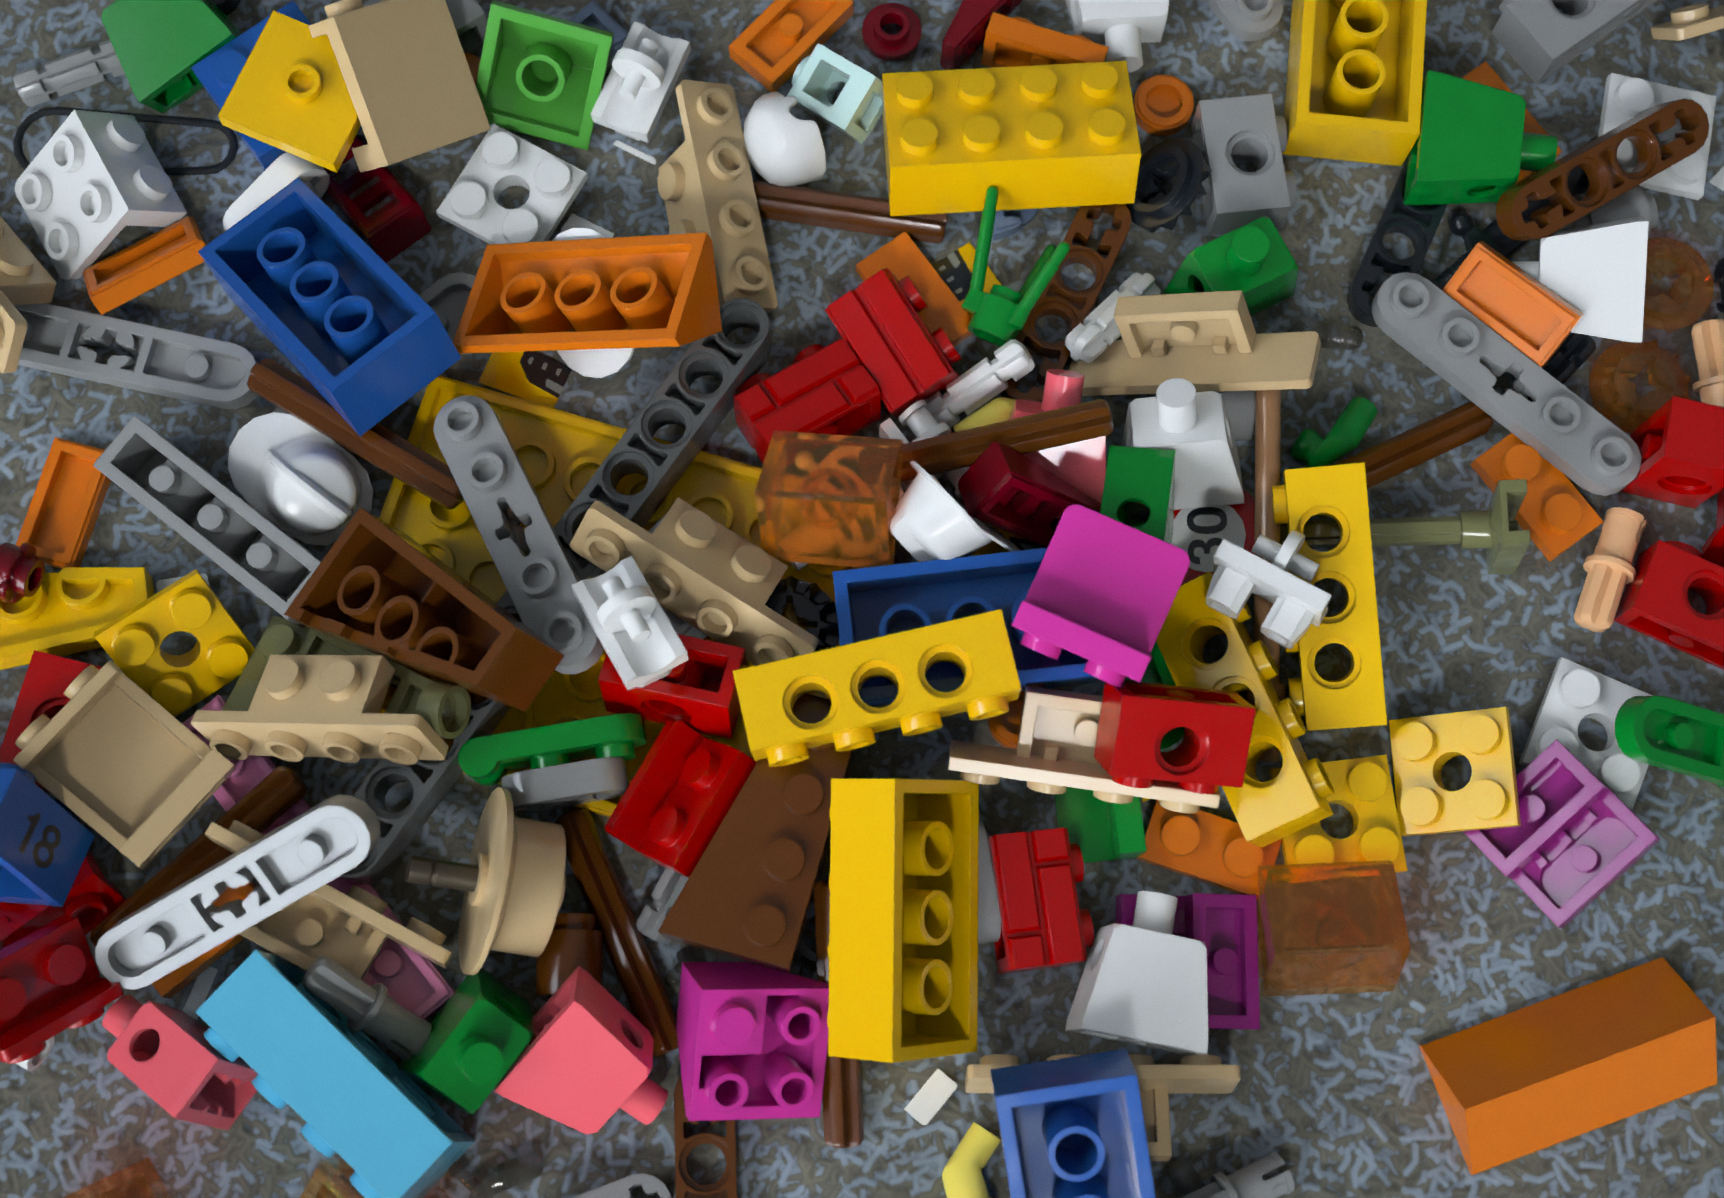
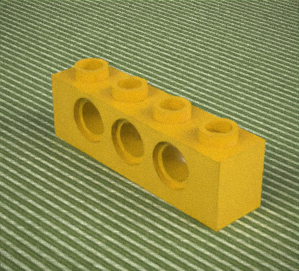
(972, 643)
(1360, 694)
(1300, 790)

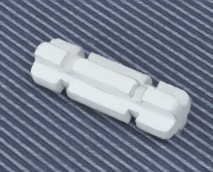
(1100, 326)
(980, 383)

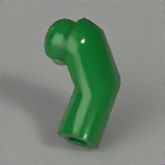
(1341, 438)

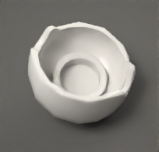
(780, 146)

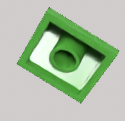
(542, 74)

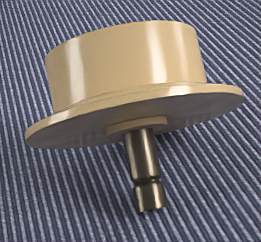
(509, 884)

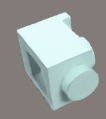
(857, 105)

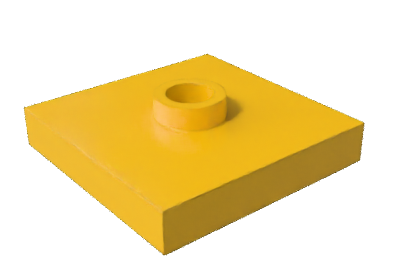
(293, 95)

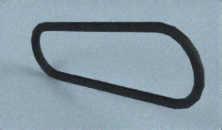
(171, 171)

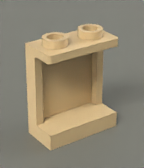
(403, 77)
(122, 762)

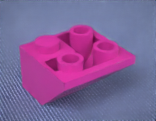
(751, 1042)

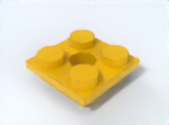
(187, 678)
(1422, 749)
(1368, 795)

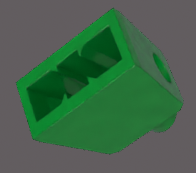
(162, 42)
(1471, 143)
(1244, 260)
(1145, 478)
(472, 1042)

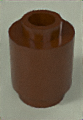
(571, 945)

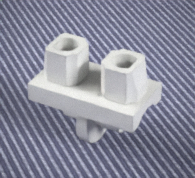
(640, 82)
(1293, 599)
(630, 624)

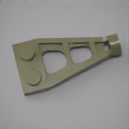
(439, 703)

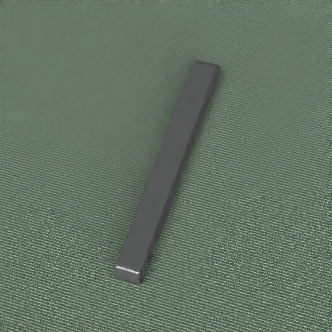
(632, 454)

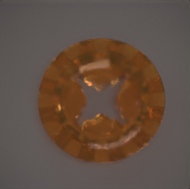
(1691, 291)
(1616, 396)

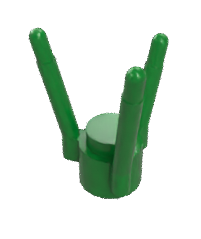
(1003, 311)

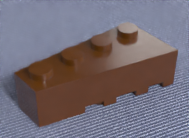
(420, 613)
(765, 858)

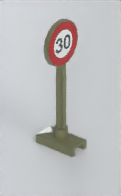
(1203, 529)

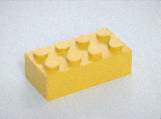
(1355, 79)
(1029, 130)
(903, 919)

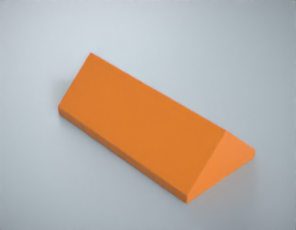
(592, 295)
(1573, 1063)

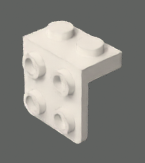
(92, 185)

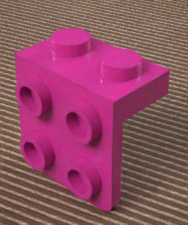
(1101, 594)

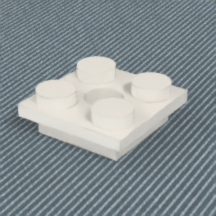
(1629, 97)
(505, 162)
(1579, 694)

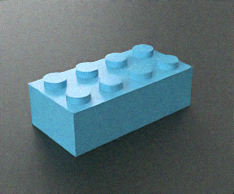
(332, 1079)

